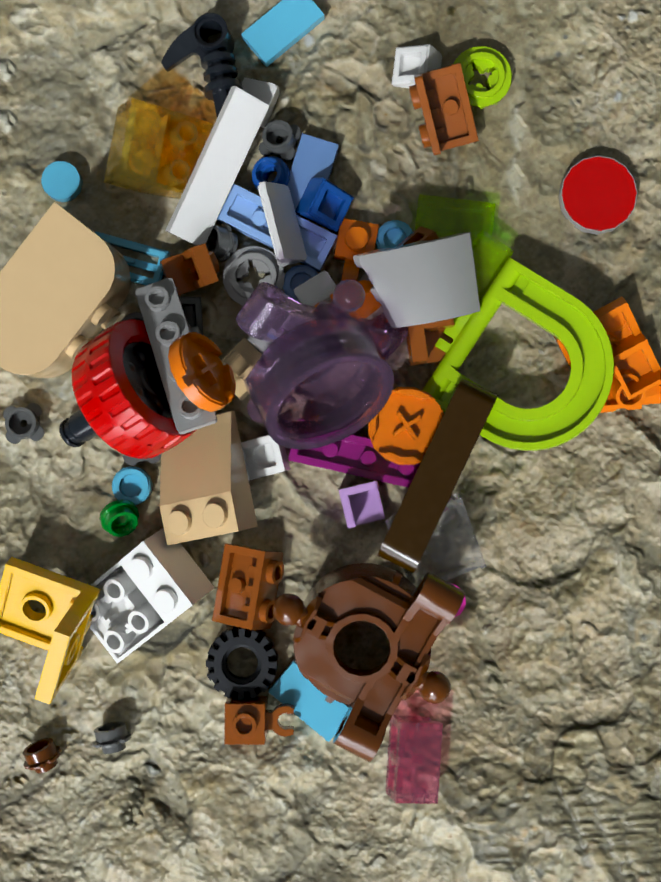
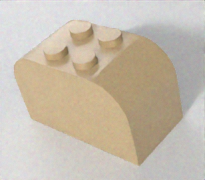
(58, 295)

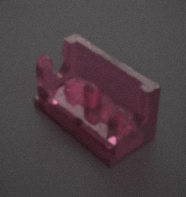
(414, 759)

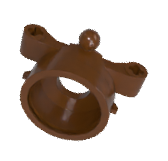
(406, 615)

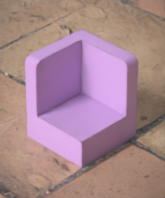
(361, 504)

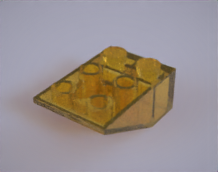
(154, 149)

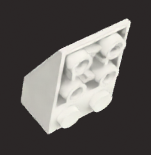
(145, 594)

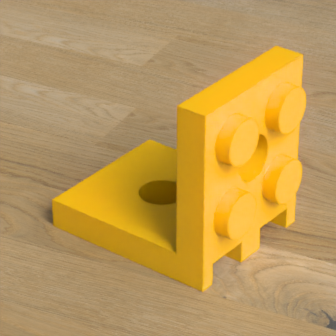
(58, 630)

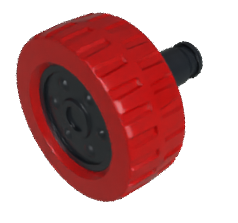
(121, 395)

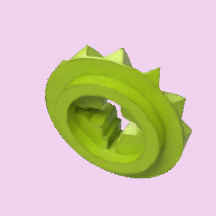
(485, 60)

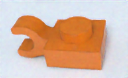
(354, 239)

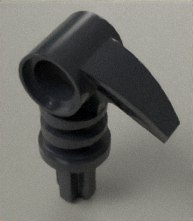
(215, 56)

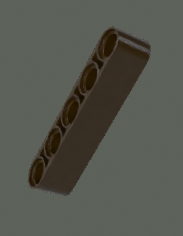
(437, 475)

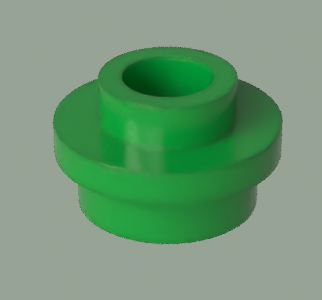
(119, 517)

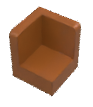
(423, 339)

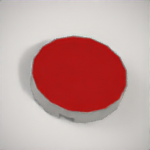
(597, 194)

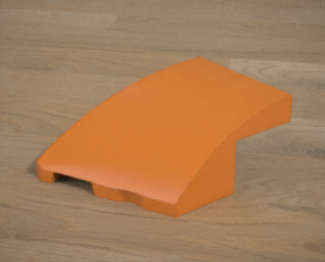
(635, 366)

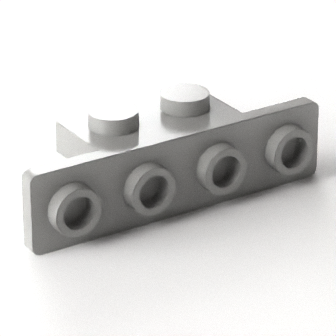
(164, 324)

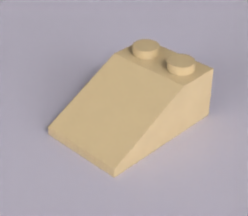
(206, 484)

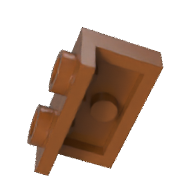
(445, 108)

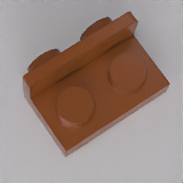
(248, 587)

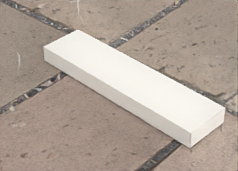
(217, 166)

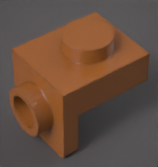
(191, 269)

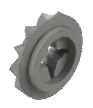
(237, 268)

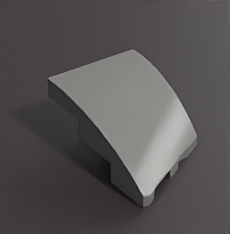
(423, 280)

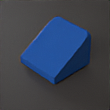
(324, 203)

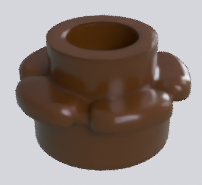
(41, 755)

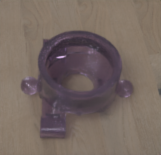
(323, 367)

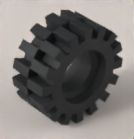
(242, 686)

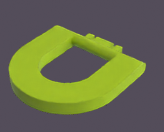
(566, 320)

